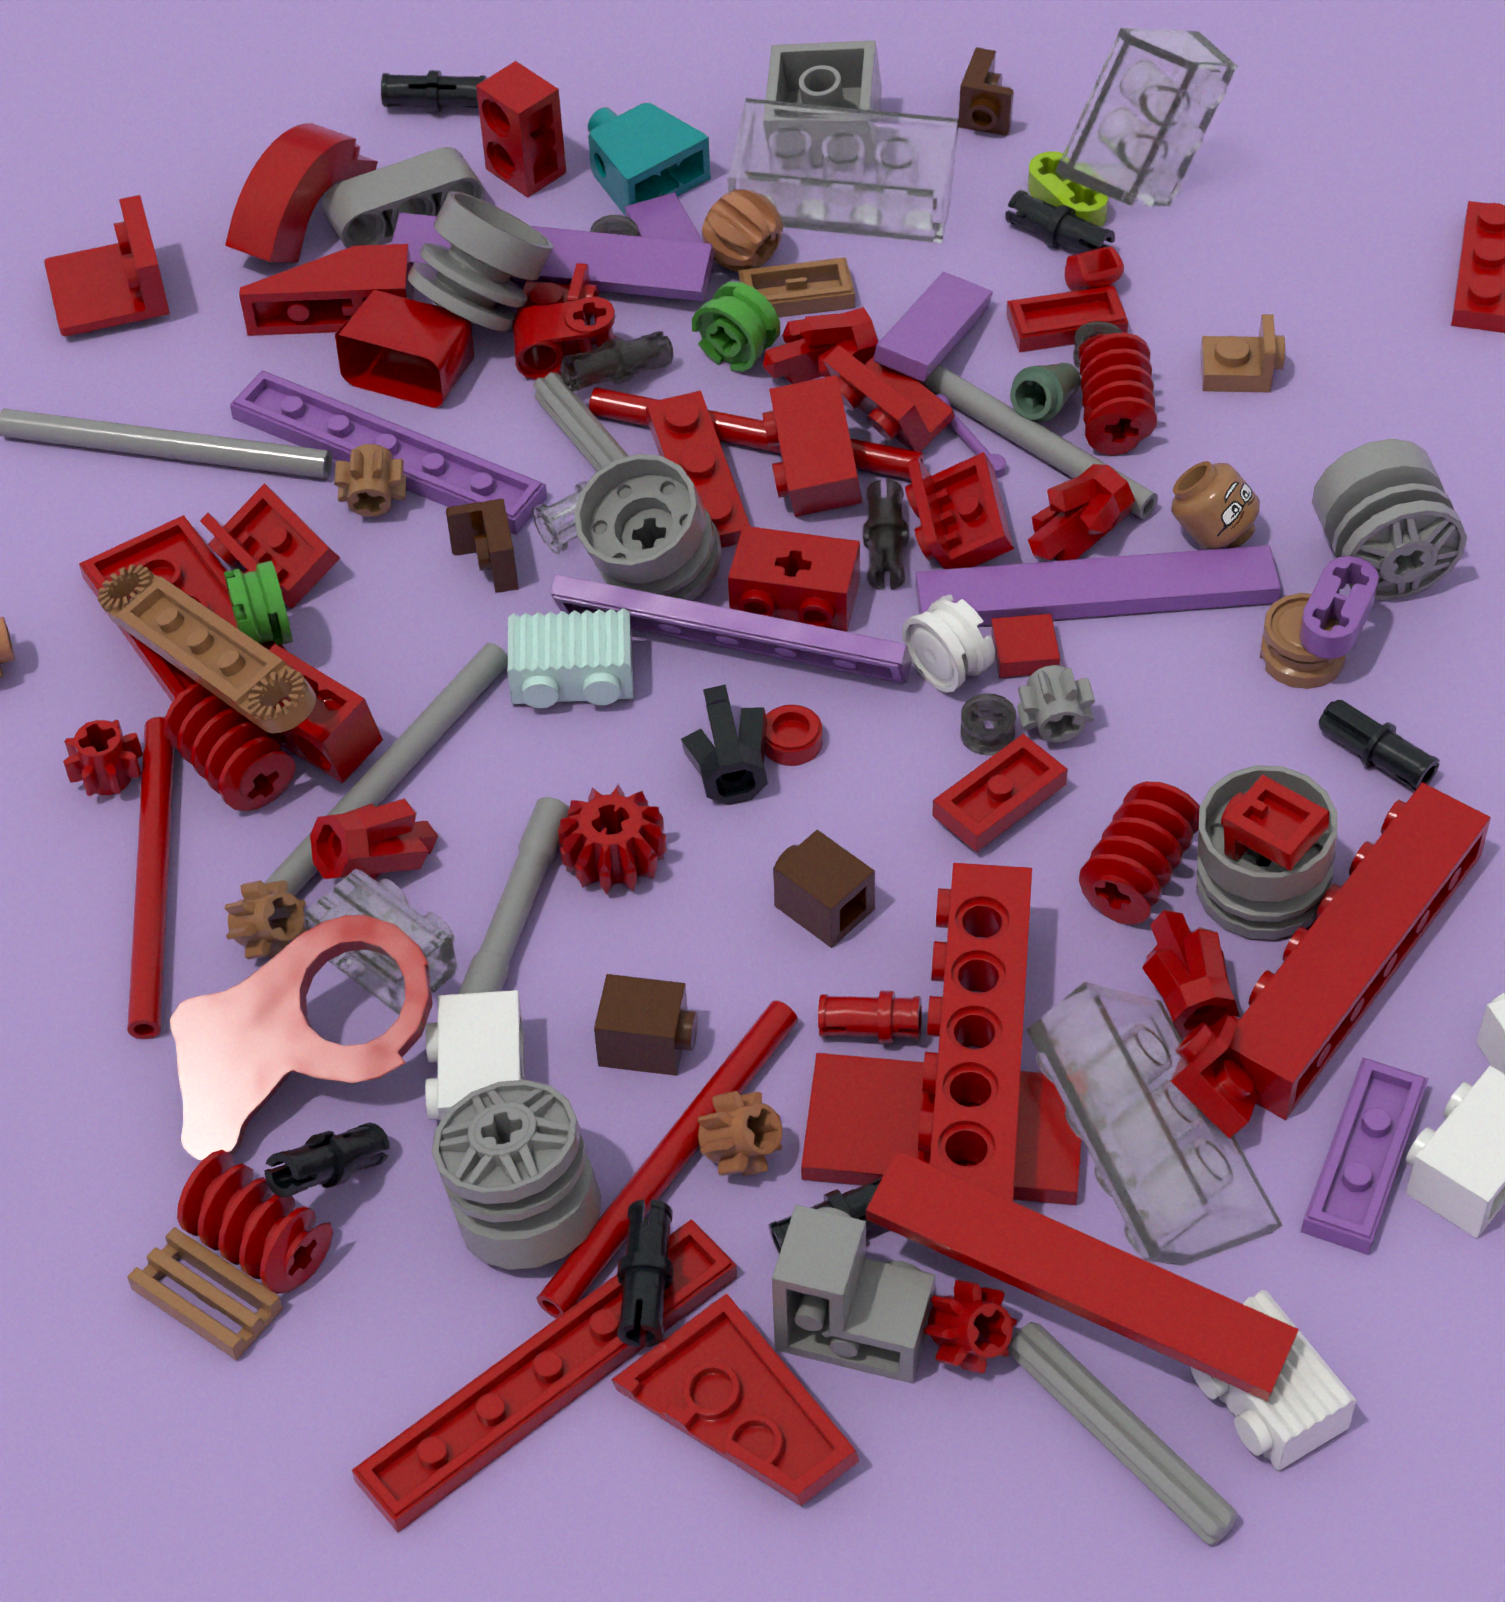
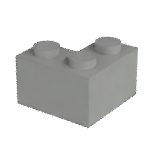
(847, 1307)

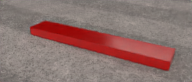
(1082, 1275)
(529, 1386)

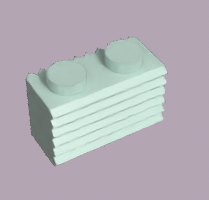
(570, 657)

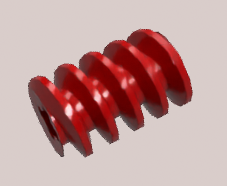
(1116, 392)
(227, 749)
(1139, 851)
(252, 1223)

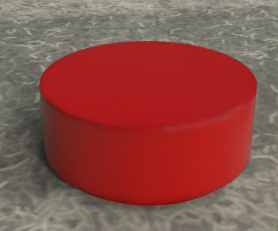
(793, 735)

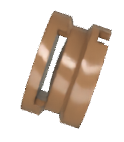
(1282, 650)

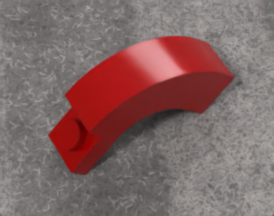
(287, 186)

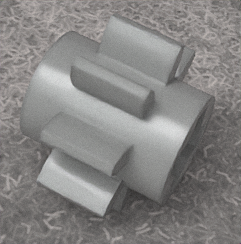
(1056, 703)

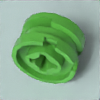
(736, 325)
(259, 604)

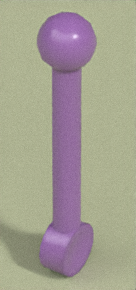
(977, 447)

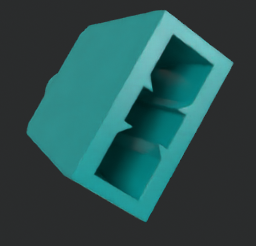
(646, 154)

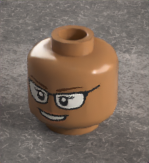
(1215, 505)

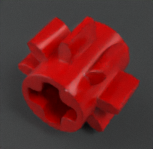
(103, 757)
(970, 1326)

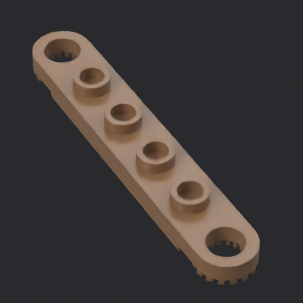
(208, 649)

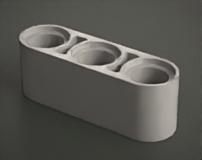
(368, 205)

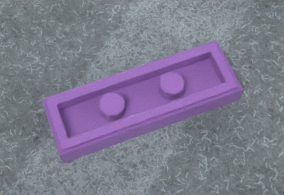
(932, 326)
(1364, 1156)

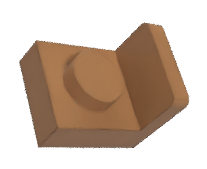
(1242, 362)

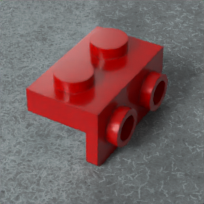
(891, 400)
(959, 513)
(273, 532)

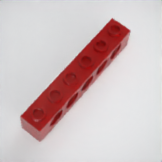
(996, 906)

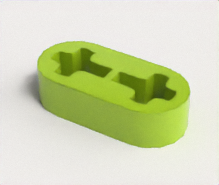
(1046, 185)

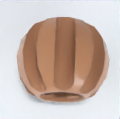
(742, 230)

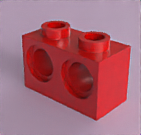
(521, 128)
(337, 731)

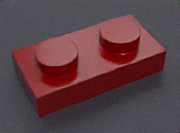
(999, 792)

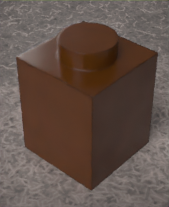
(823, 887)
(643, 1025)

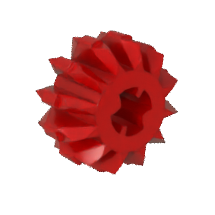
(612, 839)

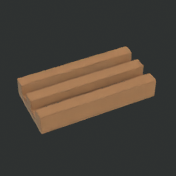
(804, 286)
(166, 1262)

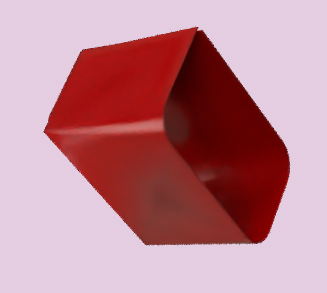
(404, 349)

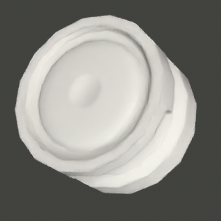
(948, 643)

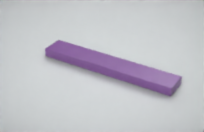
(614, 260)
(429, 465)
(1109, 584)
(739, 629)

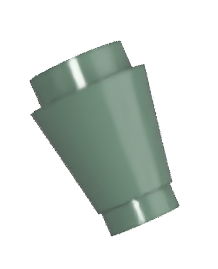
(1044, 390)

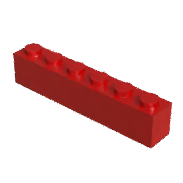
(1354, 945)

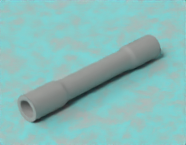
(536, 850)

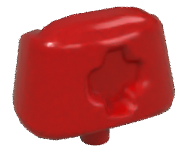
(1093, 269)

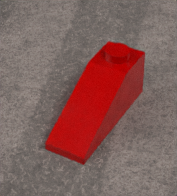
(325, 290)

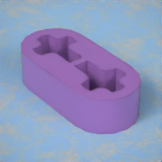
(1328, 603)

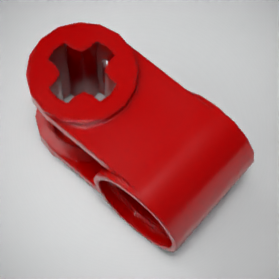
(555, 330)

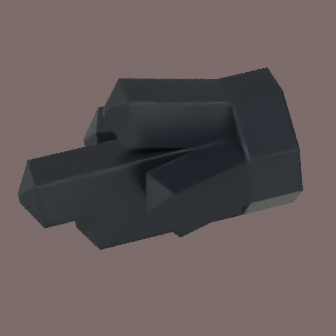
(735, 765)

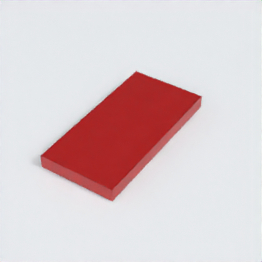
(183, 560)
(872, 1109)

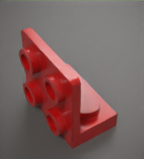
(110, 281)

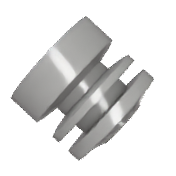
(482, 257)
(1392, 512)
(648, 528)
(1255, 893)
(517, 1174)

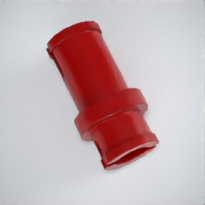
(870, 1016)

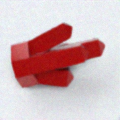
(814, 338)
(1080, 513)
(371, 840)
(1189, 973)

